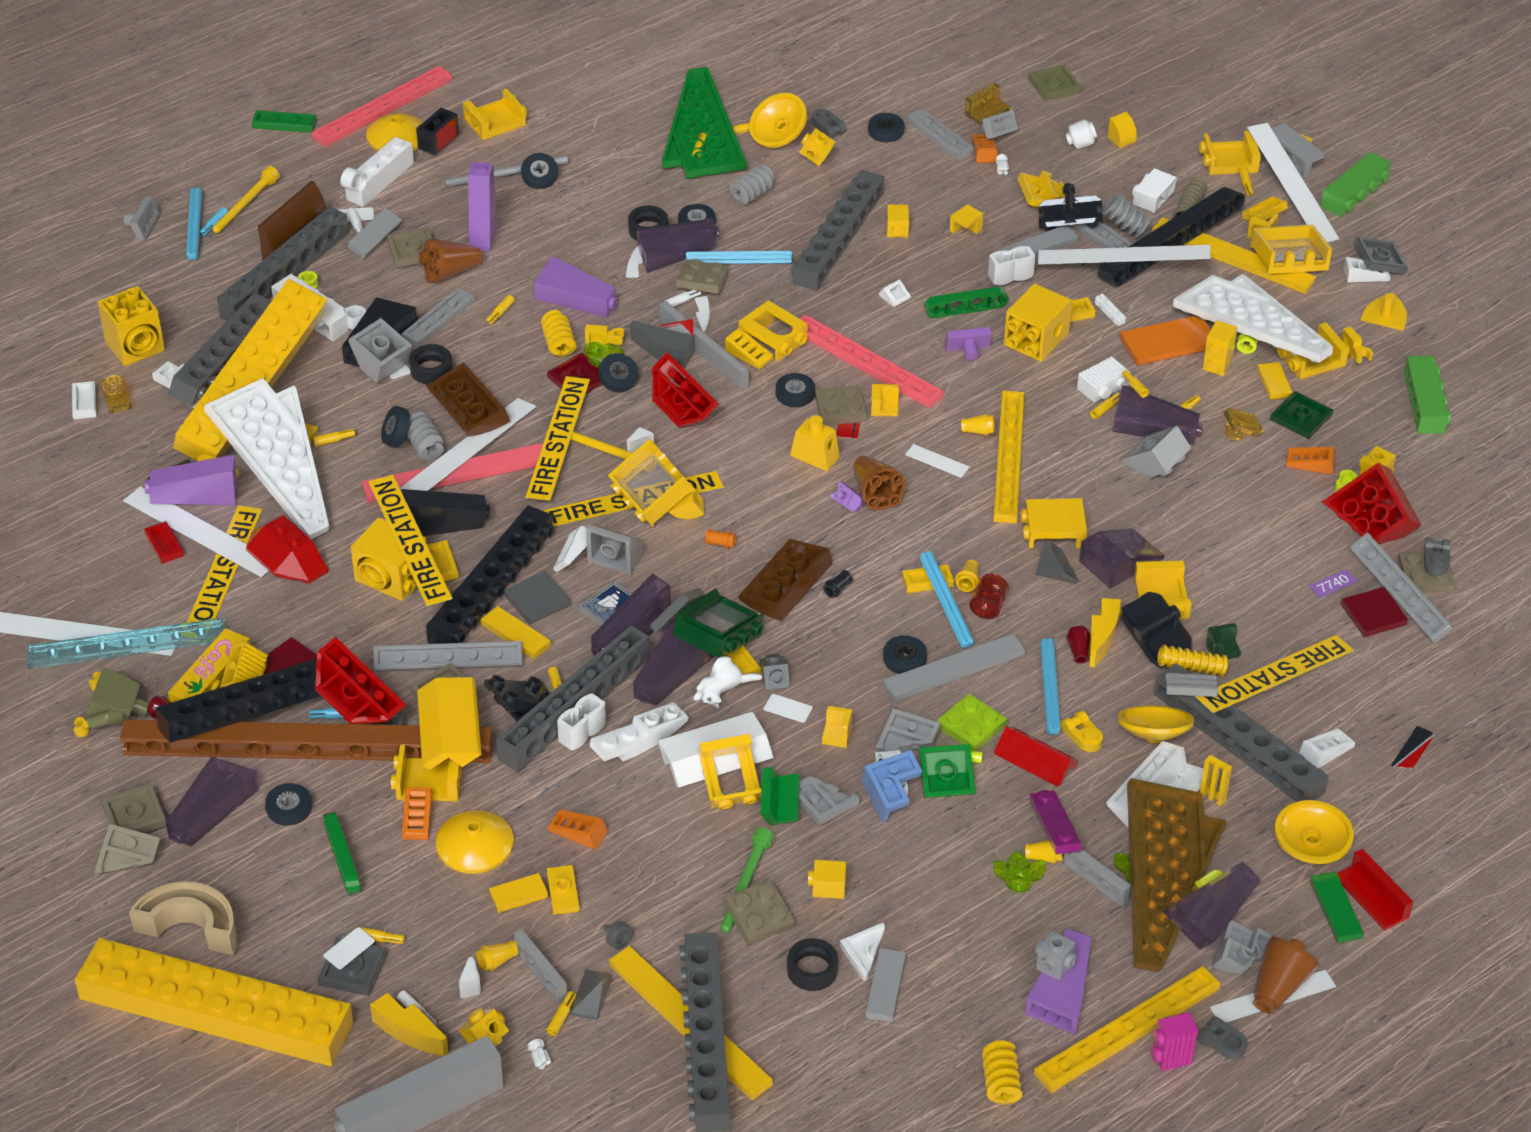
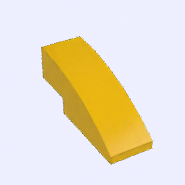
(1103, 629)
(408, 1025)

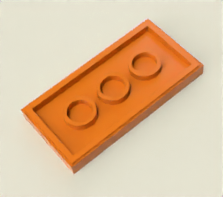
(1166, 339)

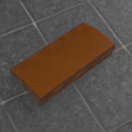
(290, 218)
(468, 401)
(786, 578)

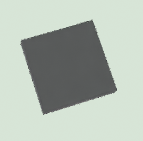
(1380, 255)
(537, 597)
(670, 613)
(358, 975)

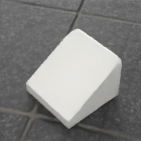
(895, 293)
(638, 438)
(469, 981)

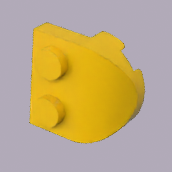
(1040, 188)

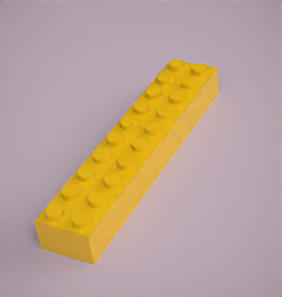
(260, 355)
(215, 1001)

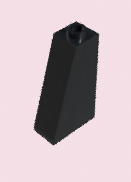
(395, 314)
(446, 511)

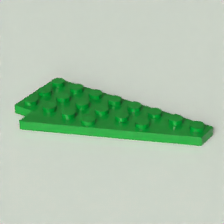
(700, 112)

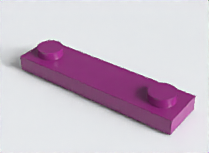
(1055, 822)

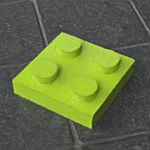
(972, 722)

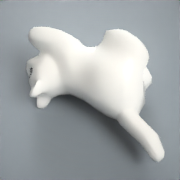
(722, 678)

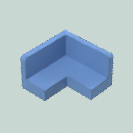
(884, 782)

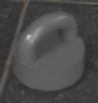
(618, 934)

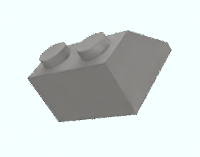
(380, 350)
(1158, 452)
(613, 549)

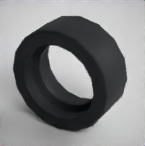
(645, 214)
(426, 353)
(812, 981)

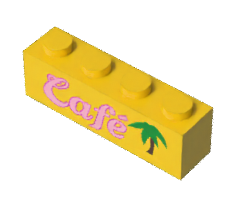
(208, 669)

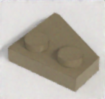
(126, 850)

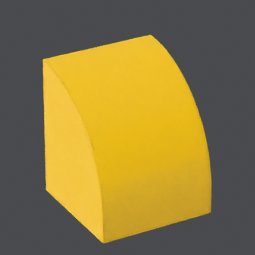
(1122, 130)
(689, 507)

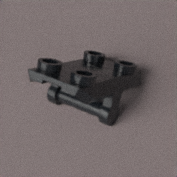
(1070, 210)
(1155, 624)
(517, 696)

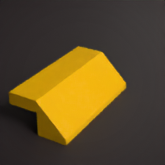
(449, 721)

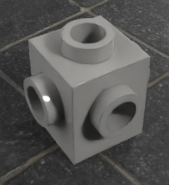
(1055, 955)

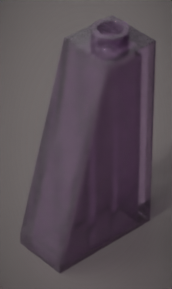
(670, 243)
(1151, 414)
(638, 610)
(668, 668)
(210, 799)
(1212, 906)

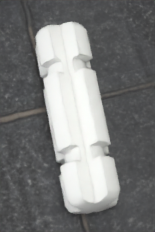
(1110, 310)

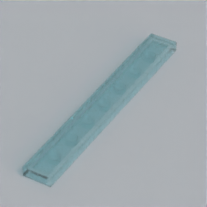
(124, 643)

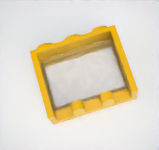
(1291, 248)
(649, 483)

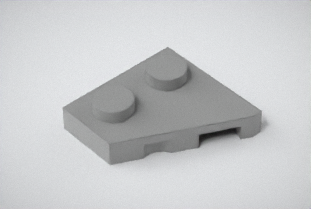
(907, 732)
(824, 800)

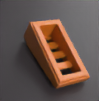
(984, 149)
(1320, 459)
(417, 798)
(594, 827)

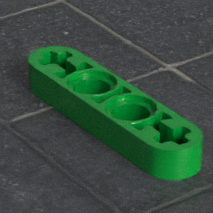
(966, 304)
(341, 853)

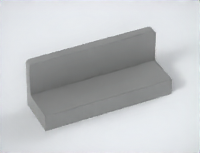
(1299, 150)

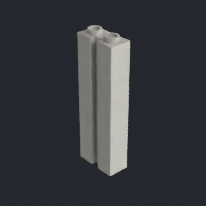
(426, 1092)

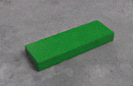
(284, 121)
(1336, 907)

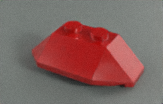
(680, 393)
(286, 551)
(353, 687)

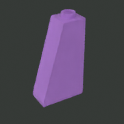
(482, 205)
(573, 288)
(195, 483)
(1061, 1001)

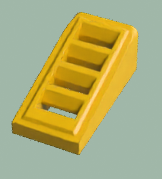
(740, 339)

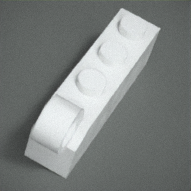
(377, 172)
(335, 318)

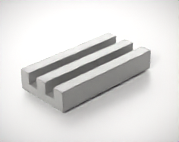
(1191, 684)

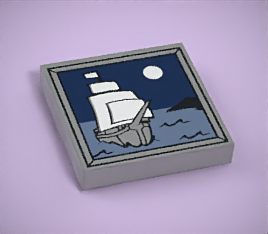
(604, 603)

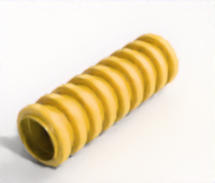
(1192, 660)

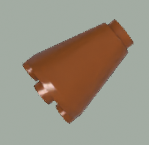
(447, 258)
(878, 483)
(1282, 972)

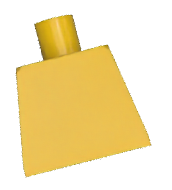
(816, 444)

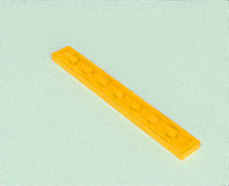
(1248, 261)
(1009, 457)
(669, 1004)
(1126, 1029)

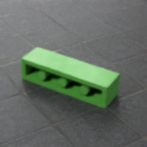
(1356, 184)
(1426, 394)

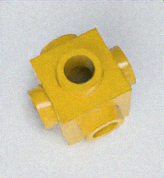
(816, 146)
(1377, 455)
(484, 1023)

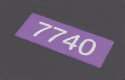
(1333, 583)

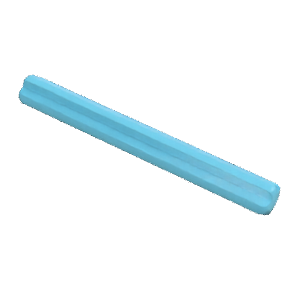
(194, 220)
(742, 257)
(946, 599)
(1050, 686)

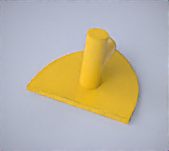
(1386, 312)

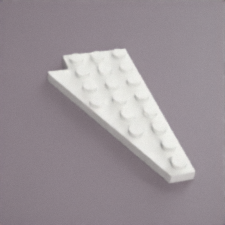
(1254, 314)
(274, 443)

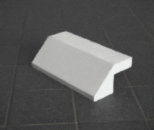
(682, 749)
(1163, 766)

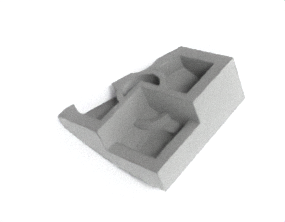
(1239, 948)

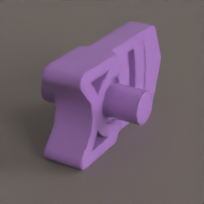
(847, 497)

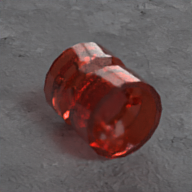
(989, 596)

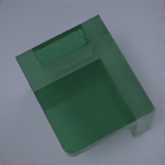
(1222, 640)

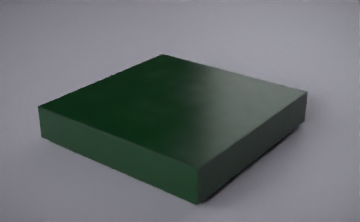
(1301, 414)

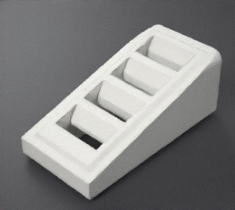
(1356, 271)
(572, 548)
(1324, 749)

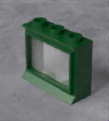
(717, 624)

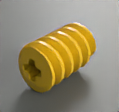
(558, 333)
(1001, 1072)

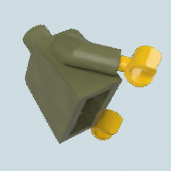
(111, 702)

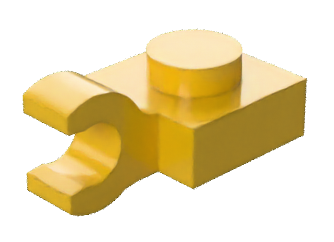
(600, 334)
(1354, 343)

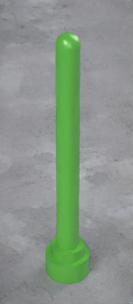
(761, 840)

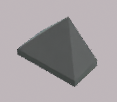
(1055, 565)
(591, 994)

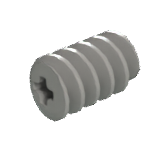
(752, 184)
(1126, 214)
(425, 436)

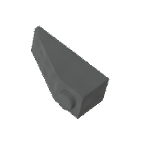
(661, 340)

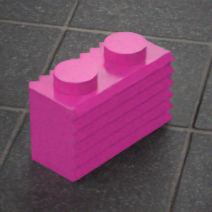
(1174, 1041)

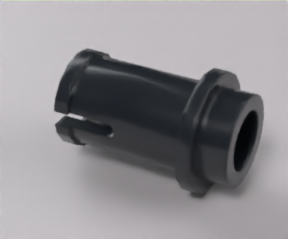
(833, 587)

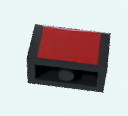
(437, 131)

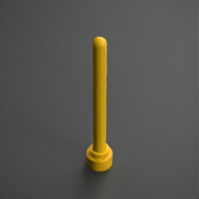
(268, 176)
(599, 445)

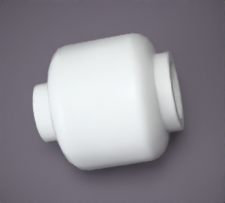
(1081, 134)

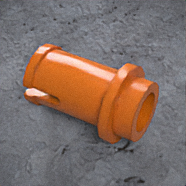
(720, 538)

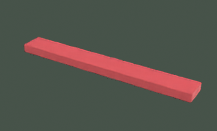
(381, 106)
(871, 363)
(474, 468)

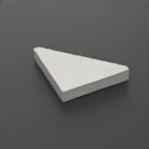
(862, 949)

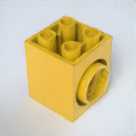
(1037, 322)
(131, 325)
(380, 562)

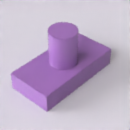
(968, 341)

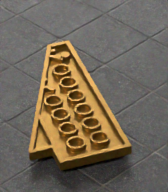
(1167, 854)

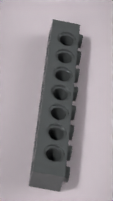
(838, 230)
(288, 259)
(204, 366)
(596, 677)
(1250, 744)
(706, 1033)

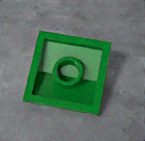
(947, 771)

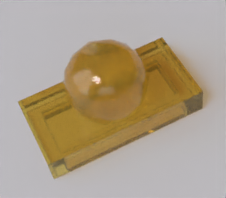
(115, 394)
(1240, 424)

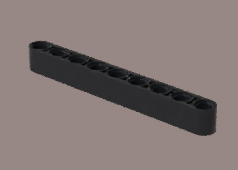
(1176, 232)

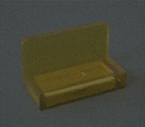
(985, 104)

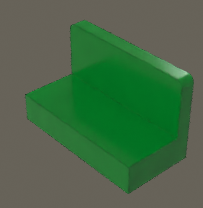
(779, 797)

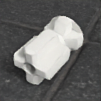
(1002, 164)
(539, 1056)

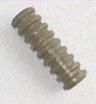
(1191, 195)

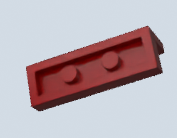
(1034, 755)
(1375, 891)

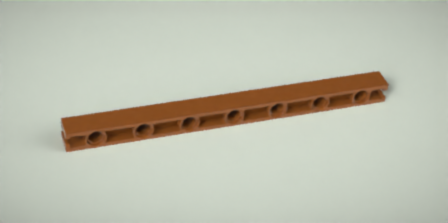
(287, 741)

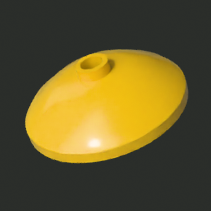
(778, 120)
(391, 126)
(1155, 722)
(1314, 832)
(474, 841)

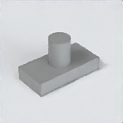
(999, 124)
(143, 219)

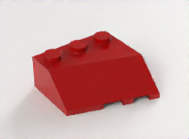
(1375, 505)

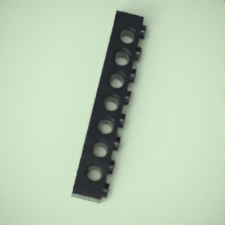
(490, 577)
(237, 701)

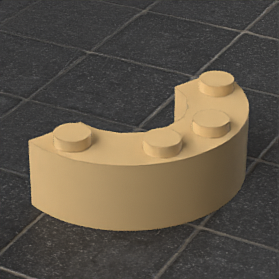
(187, 903)

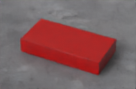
(164, 542)

